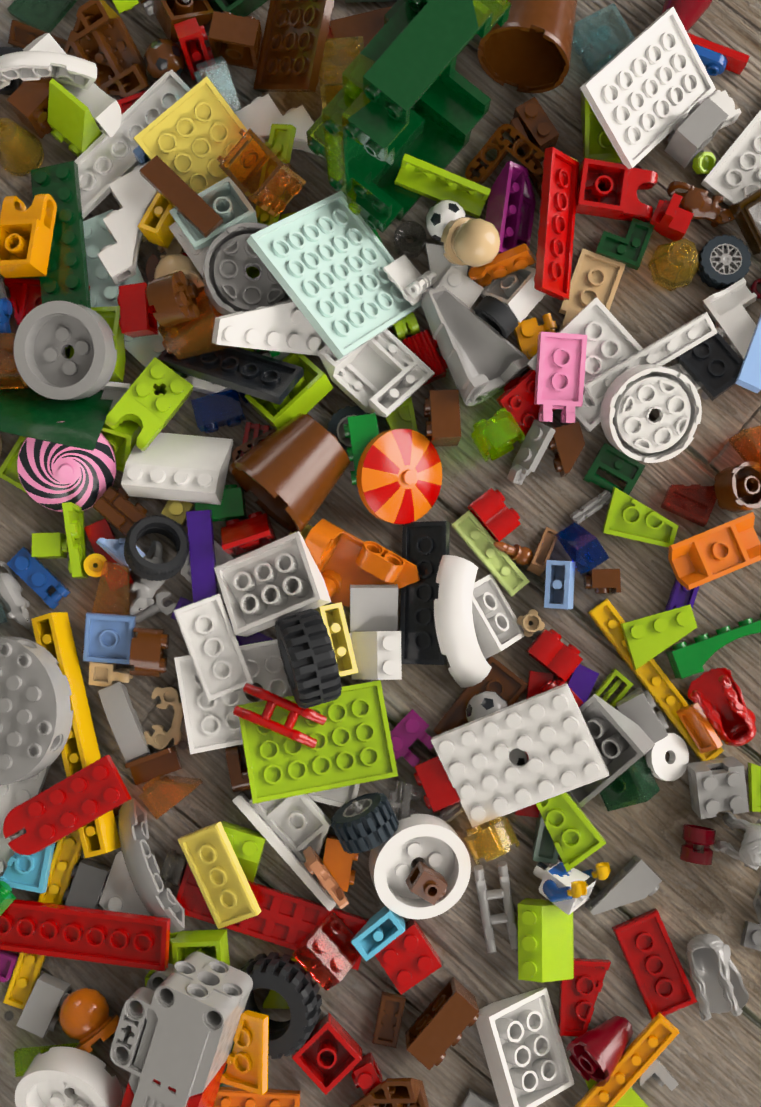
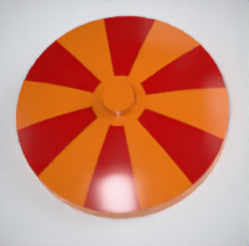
(399, 476)

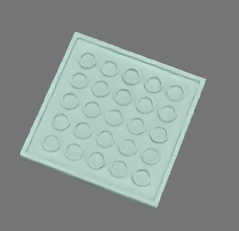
(333, 273)

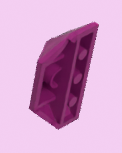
(512, 206)

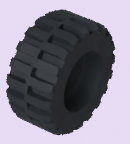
(308, 658)
(297, 989)

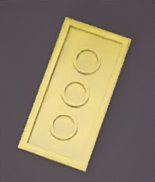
(219, 875)

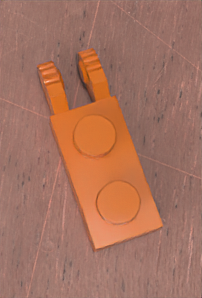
(502, 265)

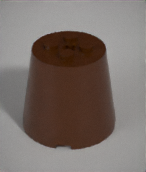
(531, 46)
(292, 471)

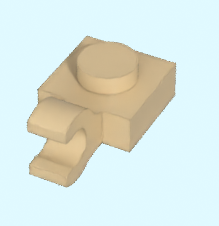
(106, 674)

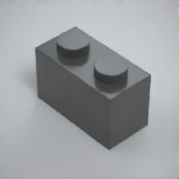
(87, 885)

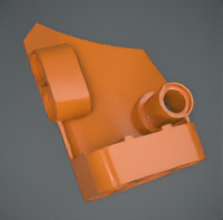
(350, 561)

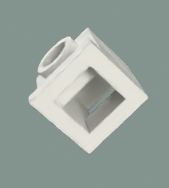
(727, 105)

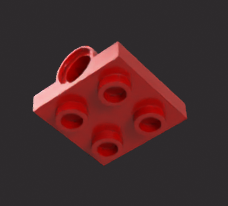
(520, 400)

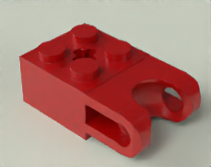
(618, 190)

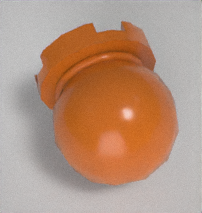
(87, 1018)

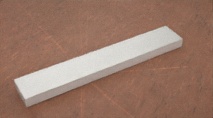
(657, 353)
(284, 851)

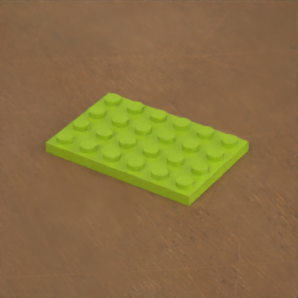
(349, 749)

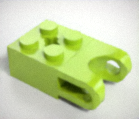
(145, 407)
(210, 942)

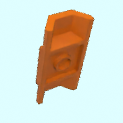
(715, 552)

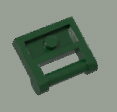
(618, 466)

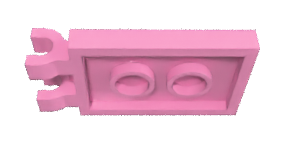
(560, 374)

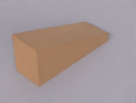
(543, 551)

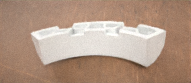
(38, 64)
(101, 105)
(455, 621)

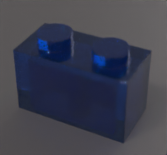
(218, 410)

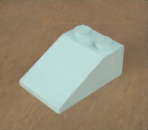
(227, 202)

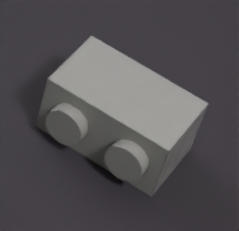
(43, 1005)

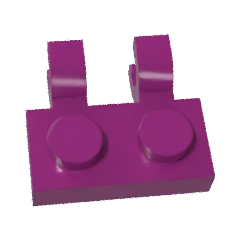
(406, 733)

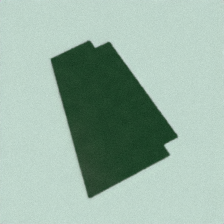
(53, 420)

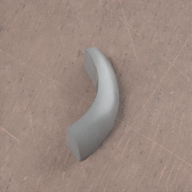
(144, 867)

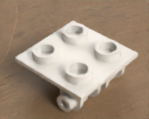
(409, 279)

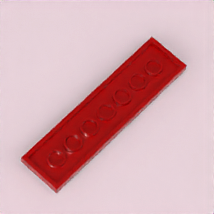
(86, 934)

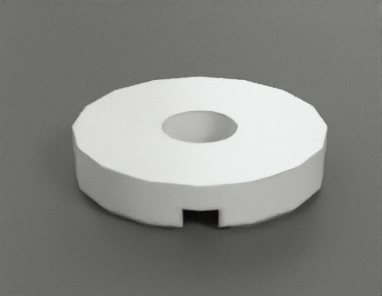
(677, 762)

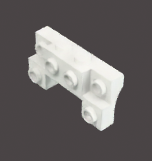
(730, 316)

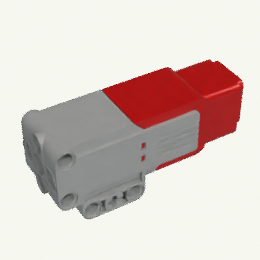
(180, 1032)

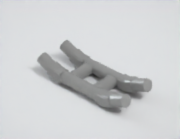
(489, 920)

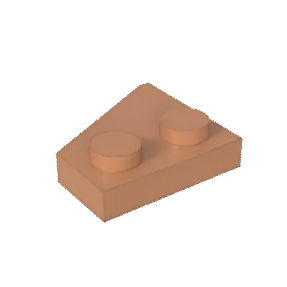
(315, 865)

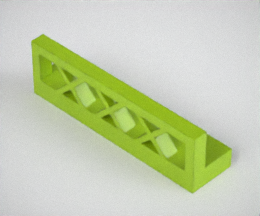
(441, 185)

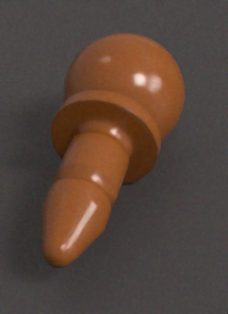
(522, 555)

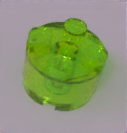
(497, 435)

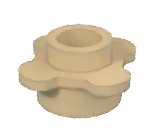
(530, 629)

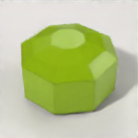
(704, 163)

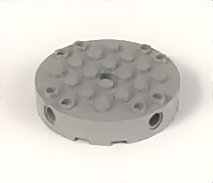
(32, 709)

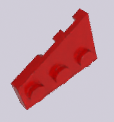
(580, 995)

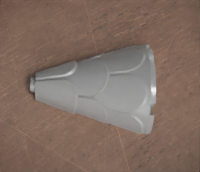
(473, 350)

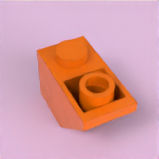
(339, 862)

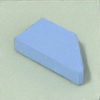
(115, 549)

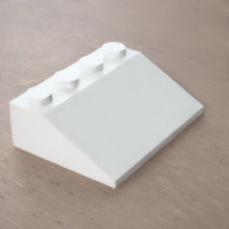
(179, 469)
(271, 584)
(524, 1049)

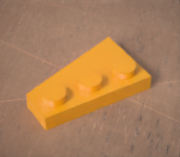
(249, 1057)

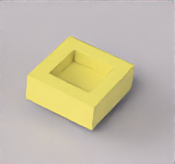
(177, 510)

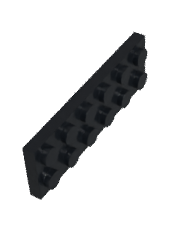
(240, 371)
(423, 546)

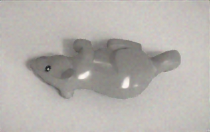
(146, 588)
(11, 596)

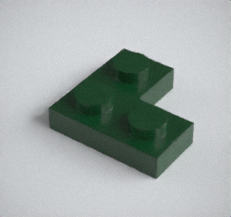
(628, 249)

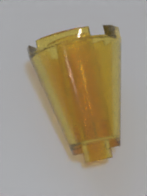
(19, 149)

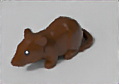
(702, 206)

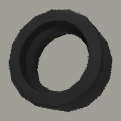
(497, 315)

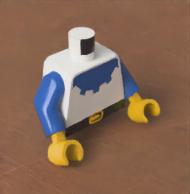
(569, 888)

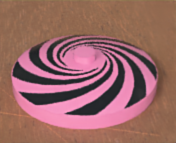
(65, 473)

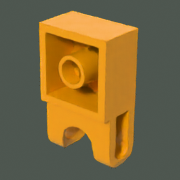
(26, 236)

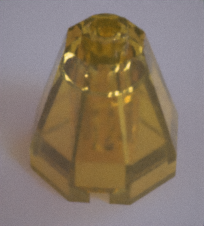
(674, 264)

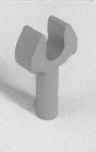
(156, 608)

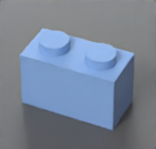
(559, 584)

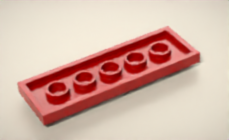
(556, 224)

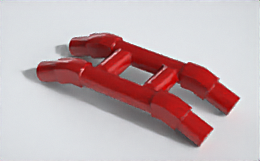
(265, 719)

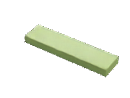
(495, 561)

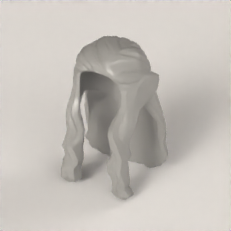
(750, 846)
(715, 977)

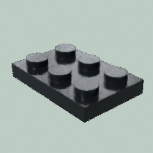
(712, 365)

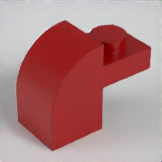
(671, 219)

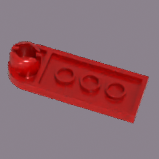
(66, 807)

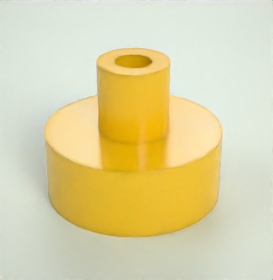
(88, 564)

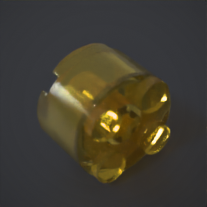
(491, 839)

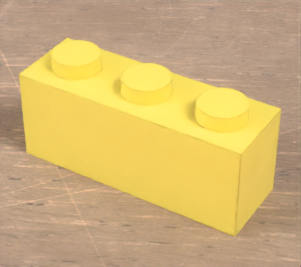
(337, 629)

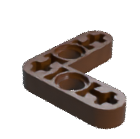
(503, 148)

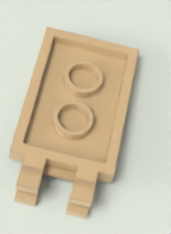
(591, 278)

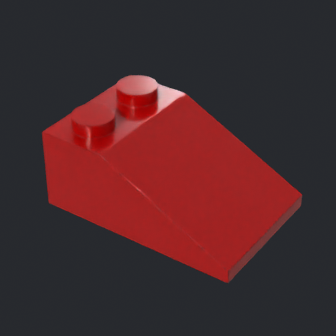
(248, 534)

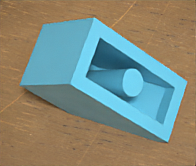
(378, 933)

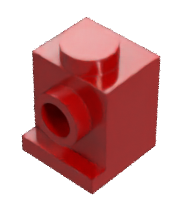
(366, 1074)

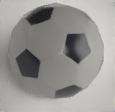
(484, 704)

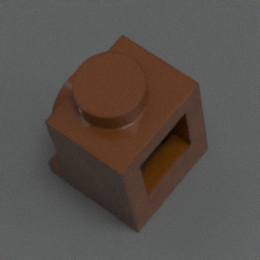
(603, 580)

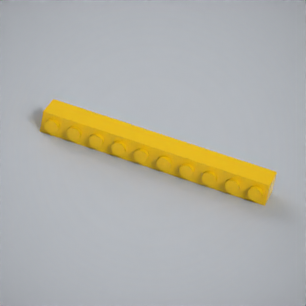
(81, 749)

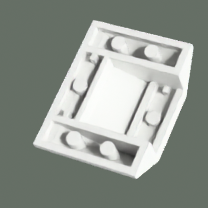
(377, 373)

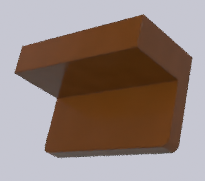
(154, 765)

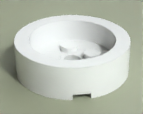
(628, 406)
(440, 849)
(57, 1071)

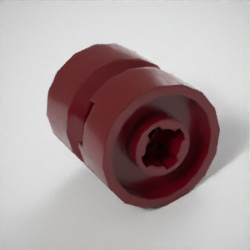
(701, 836)

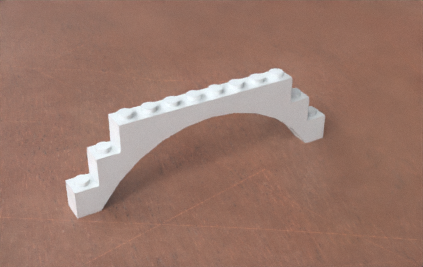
(136, 194)

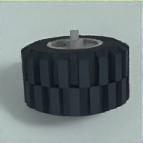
(364, 822)

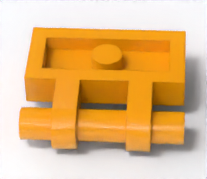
(528, 332)

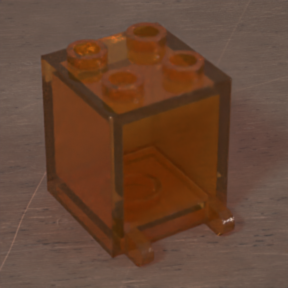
(262, 173)

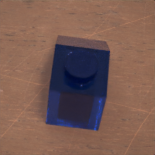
(582, 547)

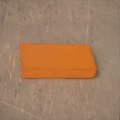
(699, 728)

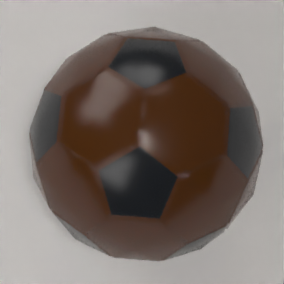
(162, 57)

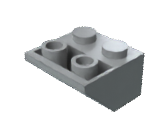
(640, 709)

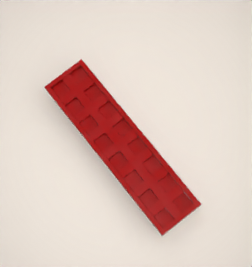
(282, 918)

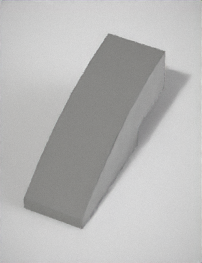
(124, 721)

